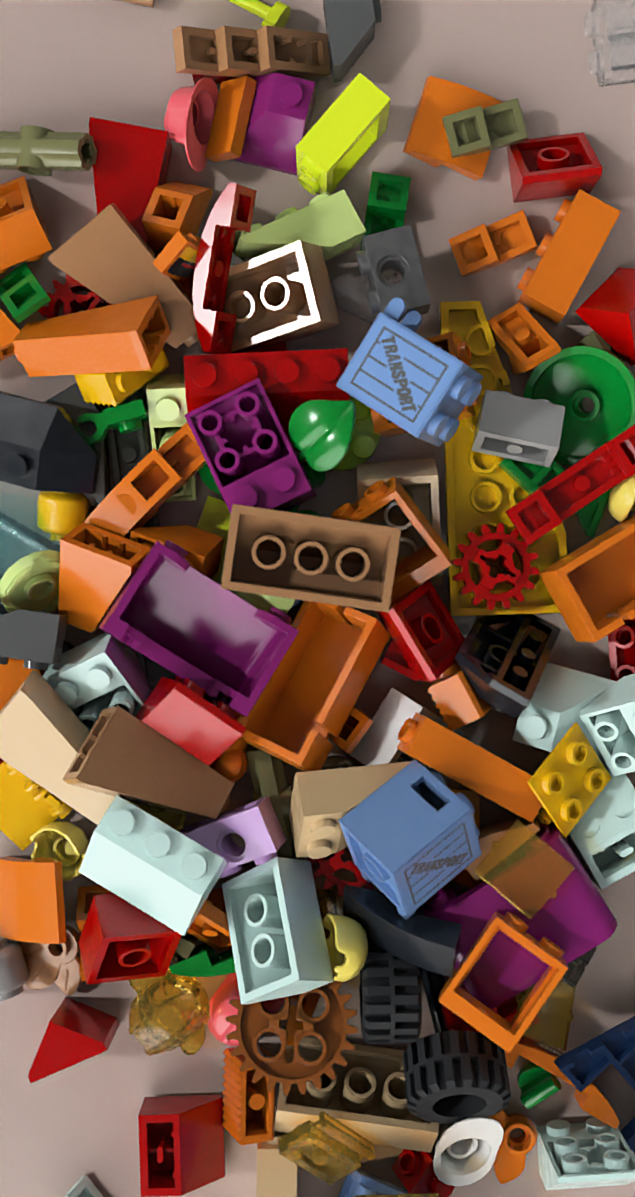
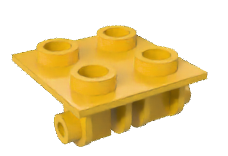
(568, 781)
(25, 806)

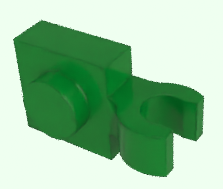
(125, 417)

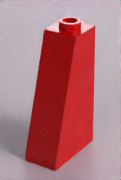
(128, 166)

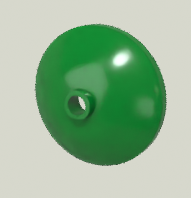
(581, 374)

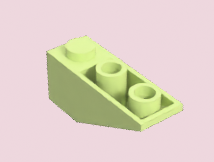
(324, 222)
(166, 416)

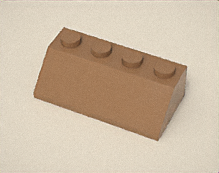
(310, 558)

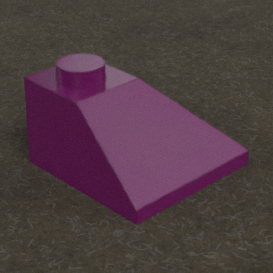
(278, 121)

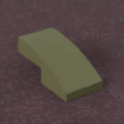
(485, 129)

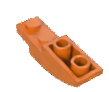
(149, 485)

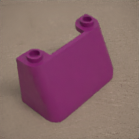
(199, 628)
(572, 920)

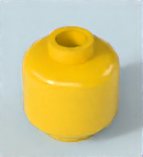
(60, 512)

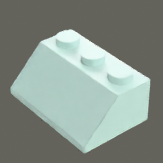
(151, 865)
(276, 931)

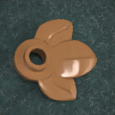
(53, 964)

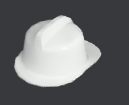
(466, 1150)

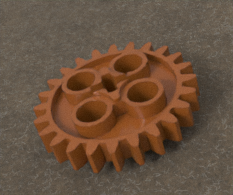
(329, 1028)

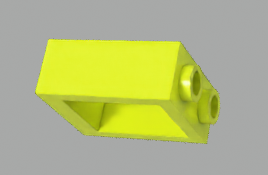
(342, 136)

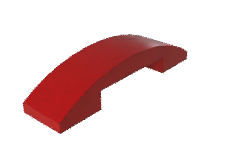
(212, 266)
(575, 487)

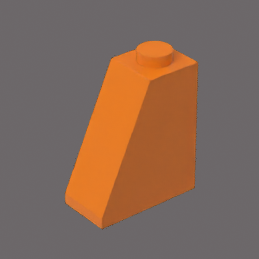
(94, 573)

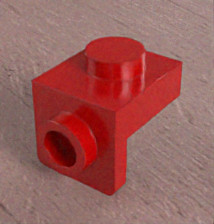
(417, 1173)

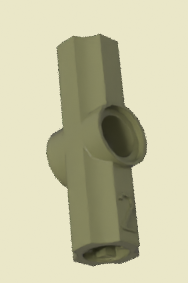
(41, 150)
(271, 780)

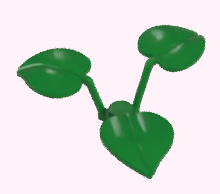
(322, 435)

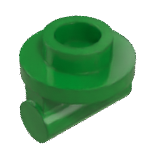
(536, 1084)

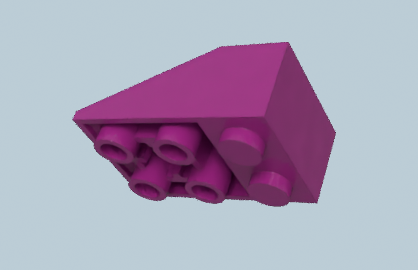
(250, 450)

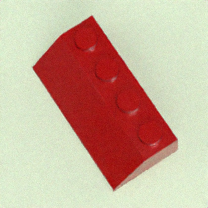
(286, 376)

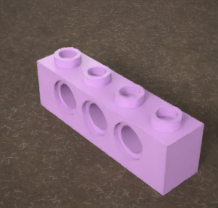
(253, 822)

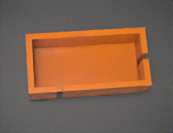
(596, 583)
(315, 684)

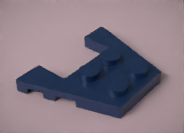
(594, 1056)

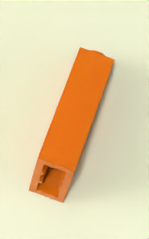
(95, 340)
(469, 765)

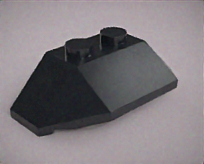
(44, 448)
(506, 659)

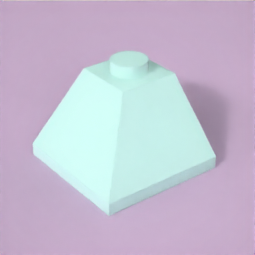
(557, 706)

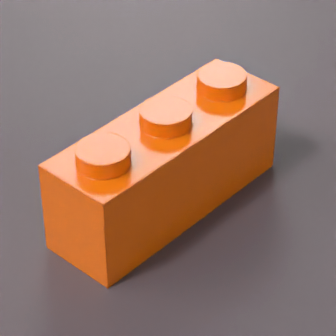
(567, 256)

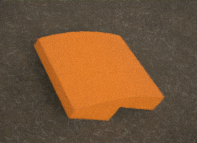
(427, 133)
(32, 900)

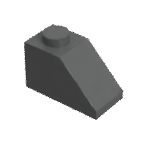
(349, 31)

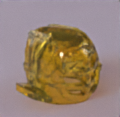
(169, 1013)

